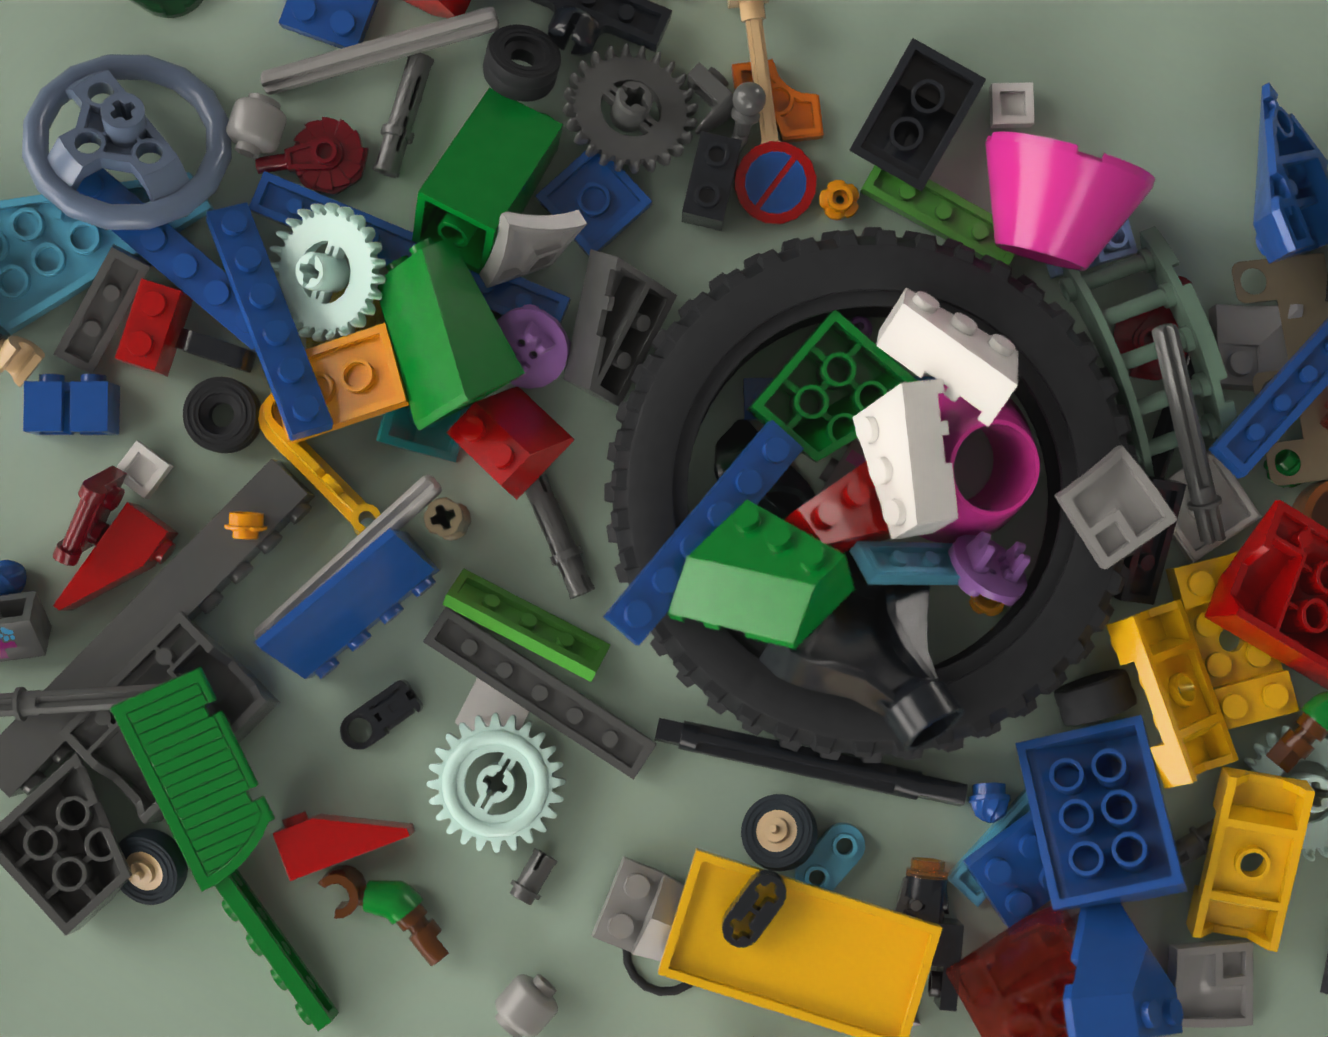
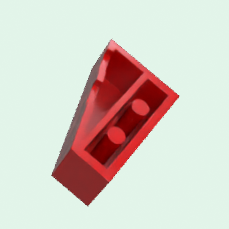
(844, 512)

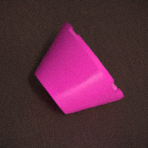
(1058, 200)
(1013, 471)

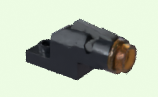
(925, 897)

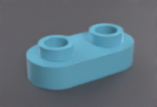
(831, 861)

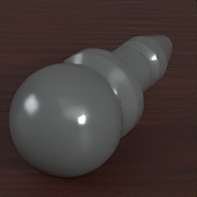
(748, 102)

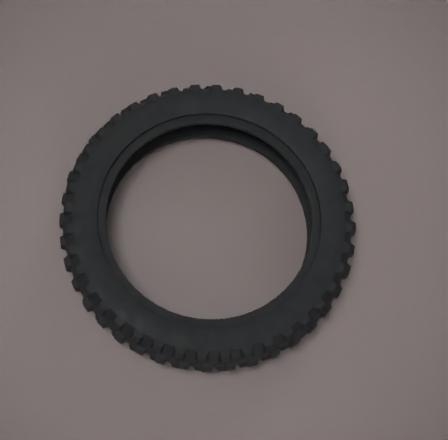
(865, 276)

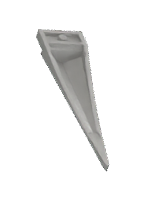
(641, 910)

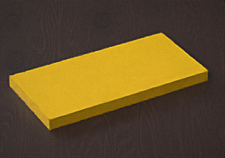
(815, 961)

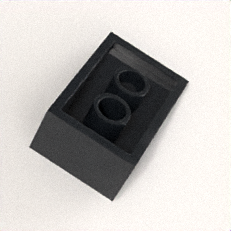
(917, 114)

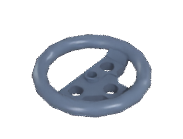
(123, 137)

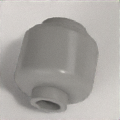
(256, 125)
(526, 1005)

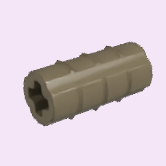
(436, 513)

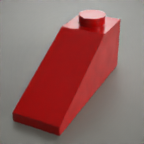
(126, 550)
(329, 839)

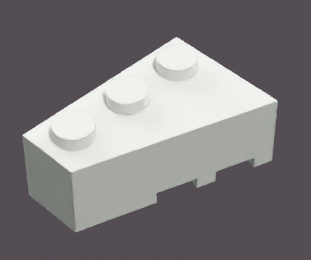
(951, 349)
(907, 458)

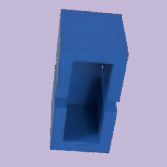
(72, 406)

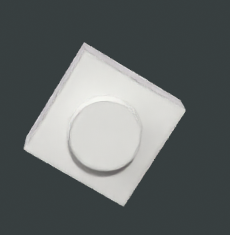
(1011, 105)
(144, 469)

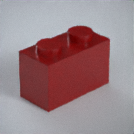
(154, 327)

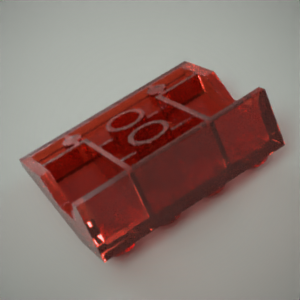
(1020, 978)

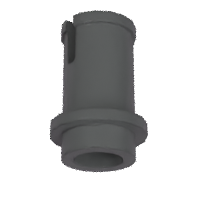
(533, 877)

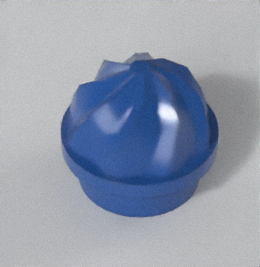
(12, 577)
(989, 801)

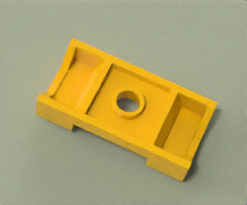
(1245, 680)
(1188, 722)
(1252, 816)

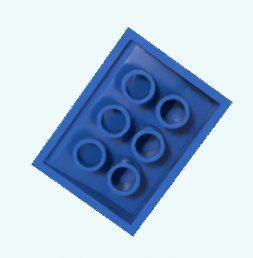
(350, 605)
(1100, 815)

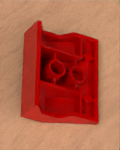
(1279, 592)

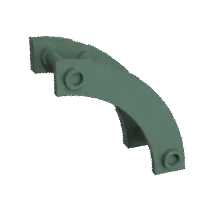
(1194, 331)

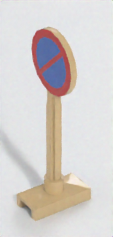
(775, 177)

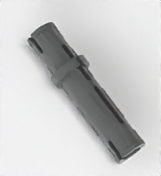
(403, 114)
(561, 543)

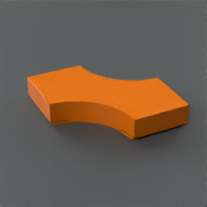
(795, 112)

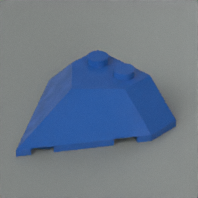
(1289, 185)
(1117, 981)

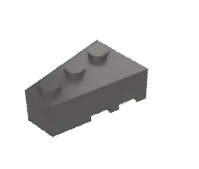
(614, 326)

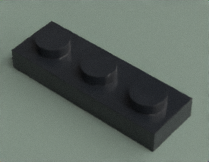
(1150, 558)

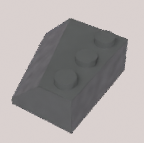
(64, 848)

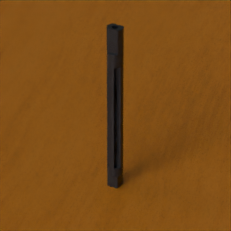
(808, 763)

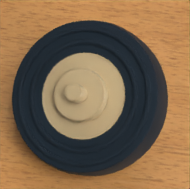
(779, 832)
(155, 866)

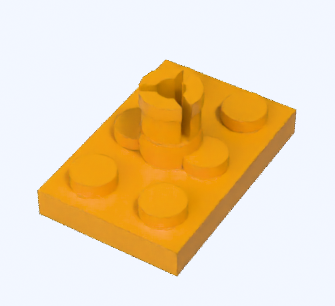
(357, 377)

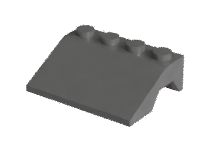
(169, 654)

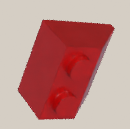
(510, 438)

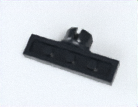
(585, 20)

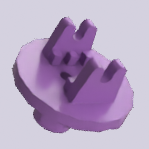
(541, 334)
(990, 568)

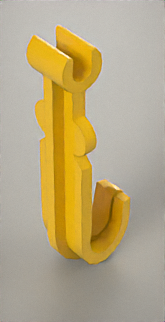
(315, 468)

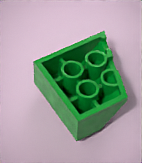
(826, 385)
(761, 579)

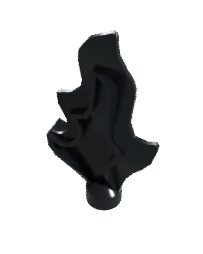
(870, 643)

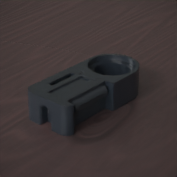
(382, 711)

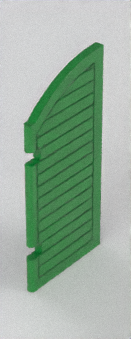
(195, 774)

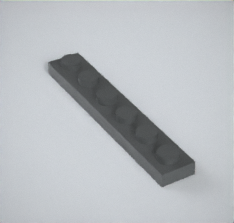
(540, 692)

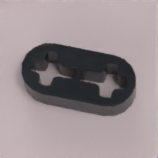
(216, 350)
(761, 915)

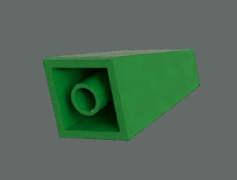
(484, 173)
(443, 333)

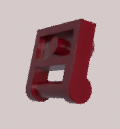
(98, 498)

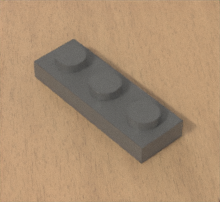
(102, 309)

